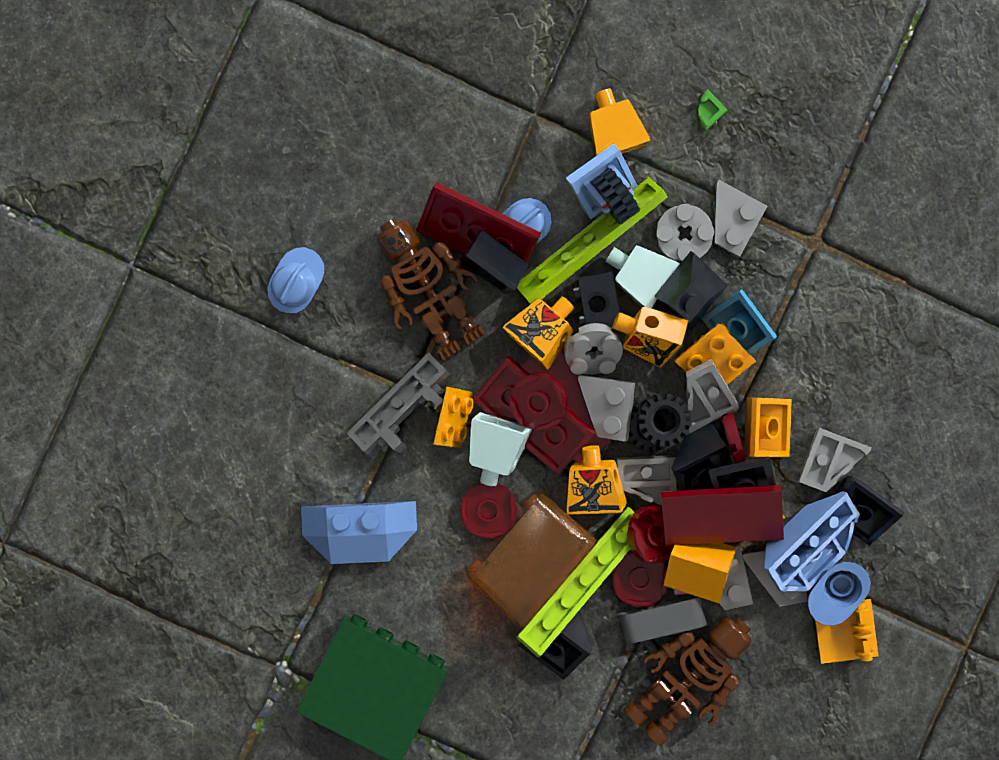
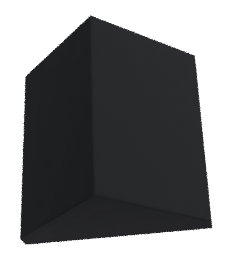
(494, 262)
(744, 474)
(875, 511)

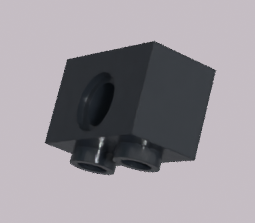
(597, 286)

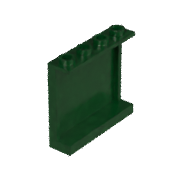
(373, 688)

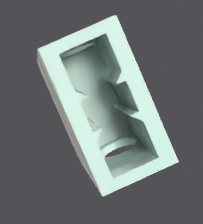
(641, 273)
(496, 446)

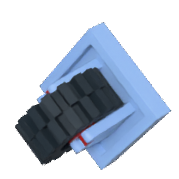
(605, 186)

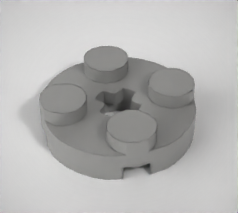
(684, 216)
(597, 362)

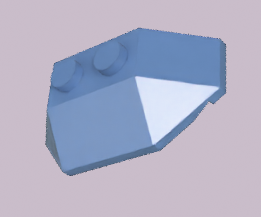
(359, 530)
(811, 543)

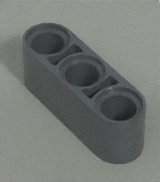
(662, 619)

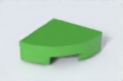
(709, 110)

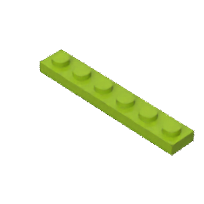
(587, 245)
(577, 587)

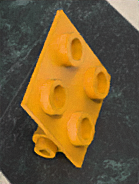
(722, 348)
(453, 417)
(850, 639)

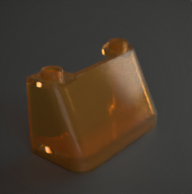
(531, 559)

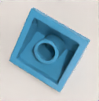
(742, 320)

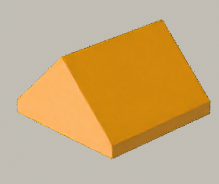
(767, 427)
(700, 569)

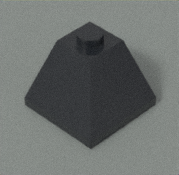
(691, 290)
(697, 455)
(567, 649)

